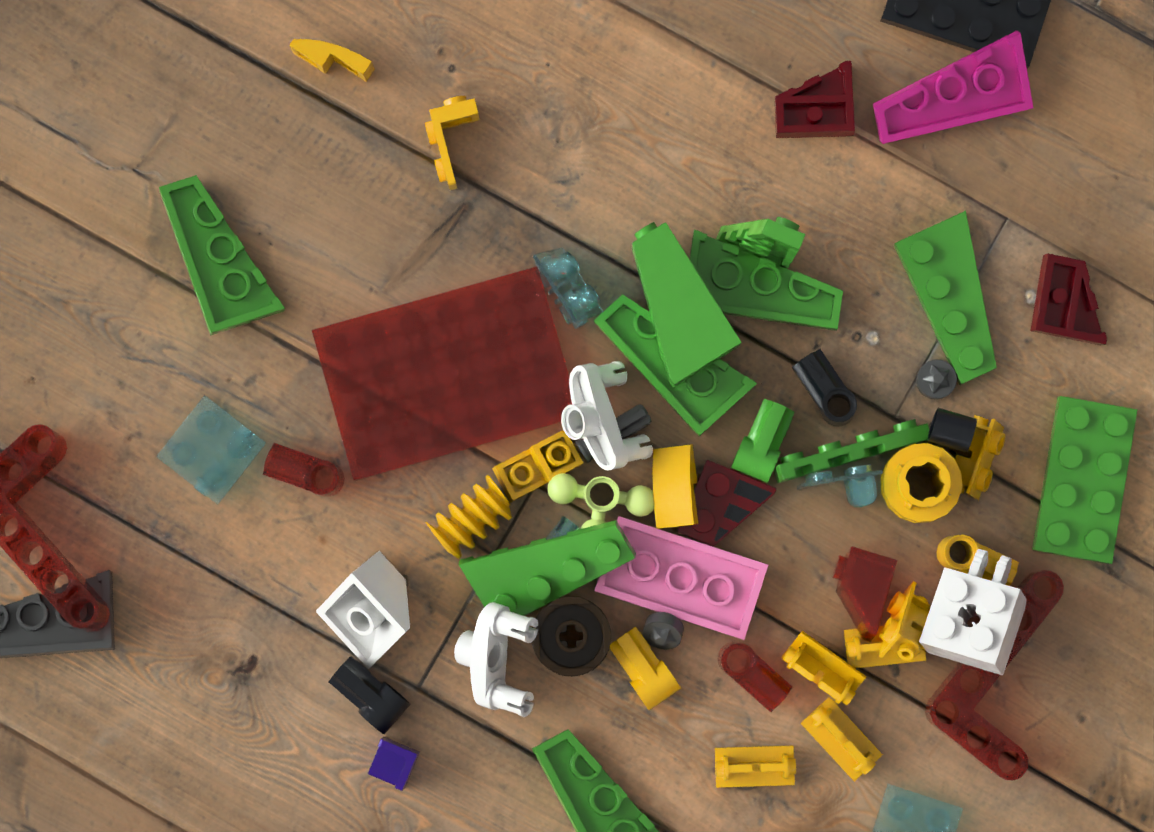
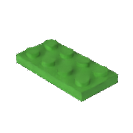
(1084, 480)

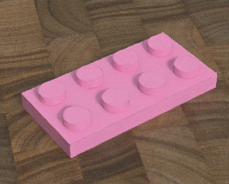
(686, 580)

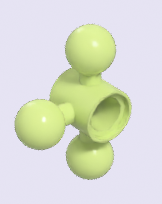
(564, 489)

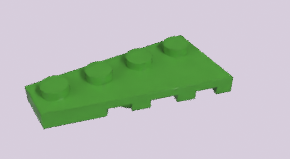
(220, 270)
(949, 289)
(697, 399)
(545, 568)
(586, 790)

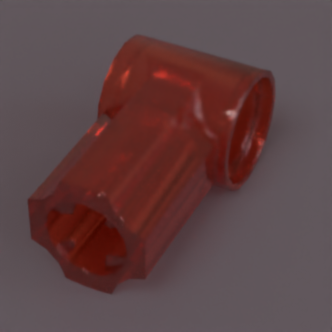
(301, 470)
(756, 676)

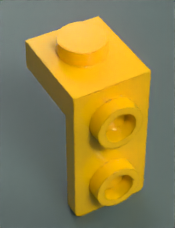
(453, 113)

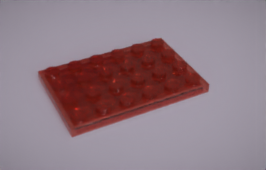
(444, 373)

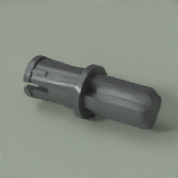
(628, 424)

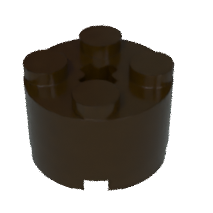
(588, 652)

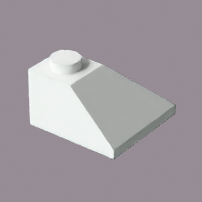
(369, 609)

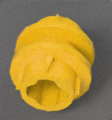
(945, 477)

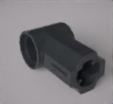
(823, 385)
(951, 430)
(376, 700)

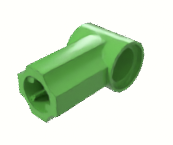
(760, 449)

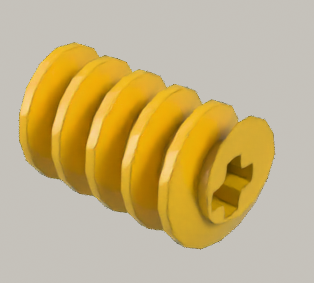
(471, 518)

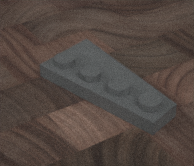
(38, 629)

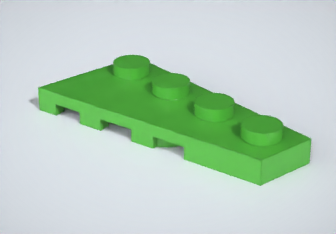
(765, 238)
(761, 288)
(835, 455)

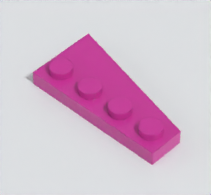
(967, 91)

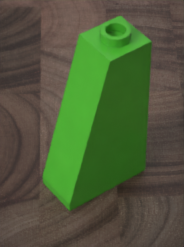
(682, 309)

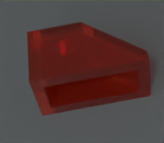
(864, 587)

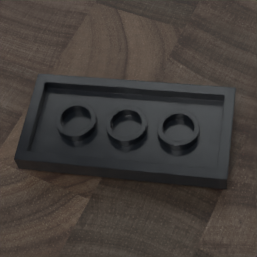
(970, 22)

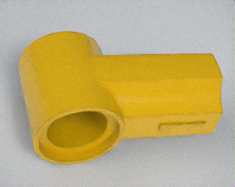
(971, 548)
(647, 674)

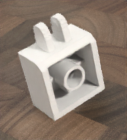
(970, 595)

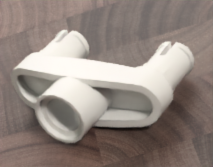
(594, 419)
(486, 655)

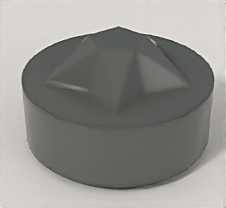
(936, 379)
(663, 630)

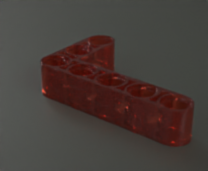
(29, 535)
(965, 702)

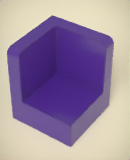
(393, 763)

